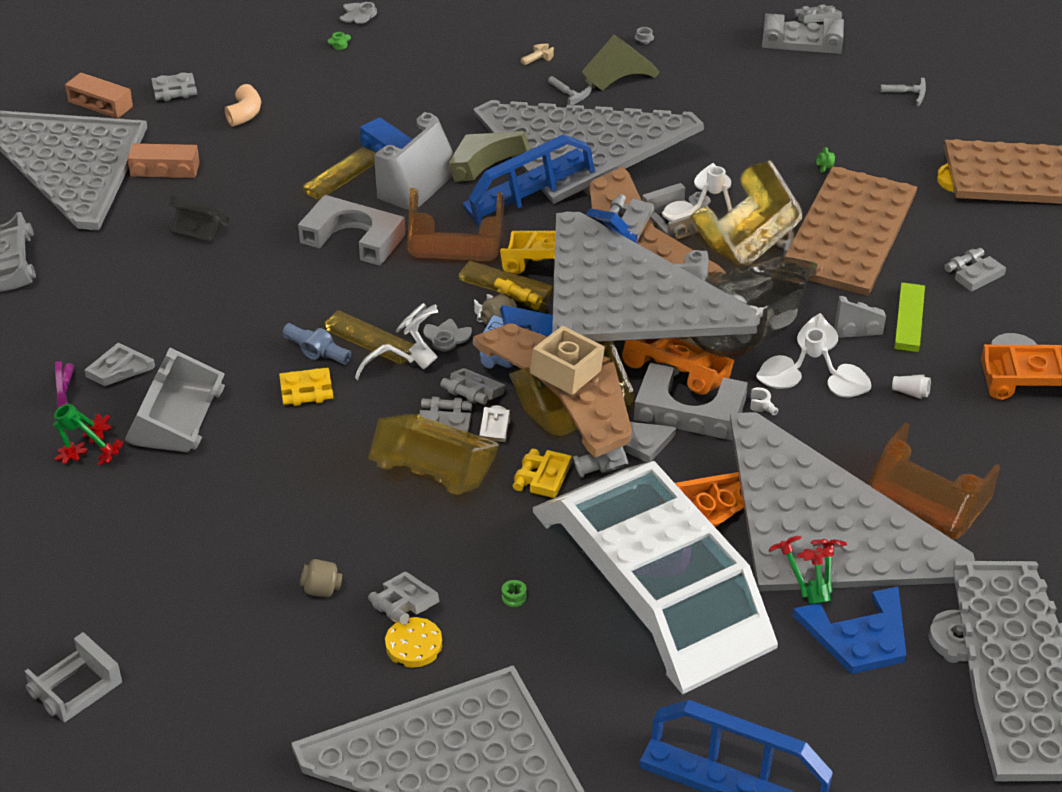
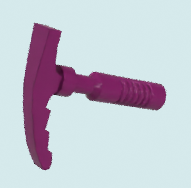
(63, 379)

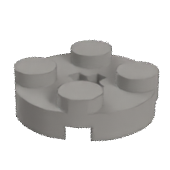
(942, 636)

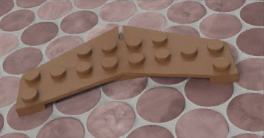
(618, 182)
(595, 408)

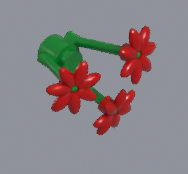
(70, 418)
(819, 588)

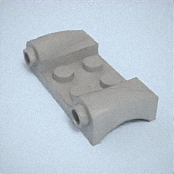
(801, 36)
(13, 264)

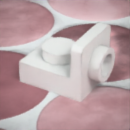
(495, 423)

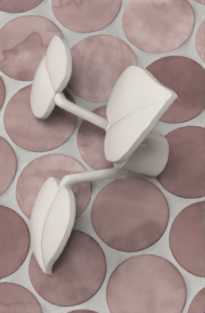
(709, 179)
(815, 339)
(420, 351)

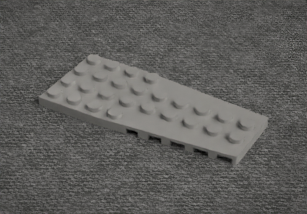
(1013, 666)

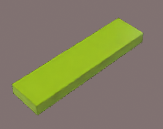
(909, 317)

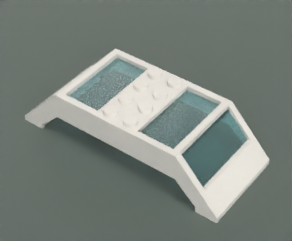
(669, 570)

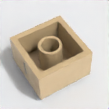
(567, 360)

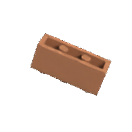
(99, 95)
(163, 160)

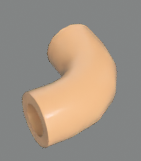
(246, 108)

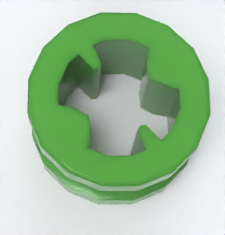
(513, 599)

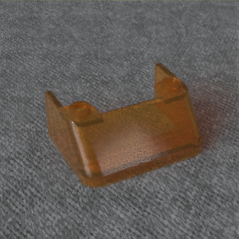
(426, 243)
(932, 498)

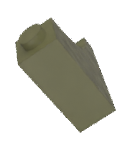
(615, 61)
(482, 150)

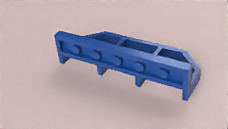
(485, 202)
(711, 776)

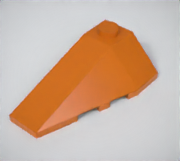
(715, 496)

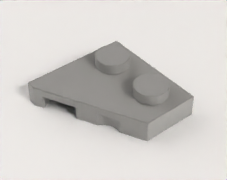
(118, 364)
(648, 440)

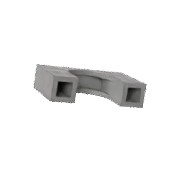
(333, 214)
(712, 419)

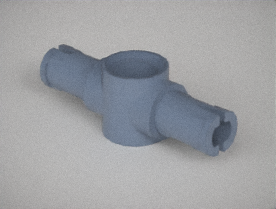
(316, 344)

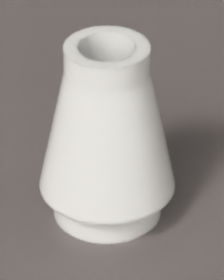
(914, 385)

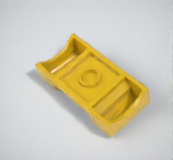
(526, 246)

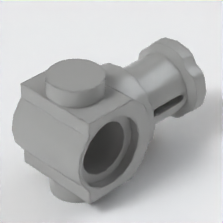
(605, 463)

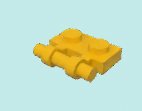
(523, 296)
(306, 386)
(550, 472)

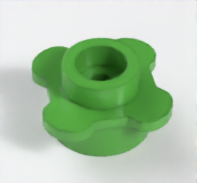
(339, 40)
(825, 160)

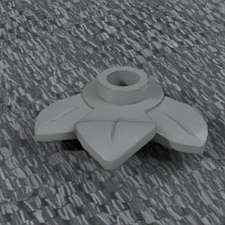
(359, 12)
(446, 335)

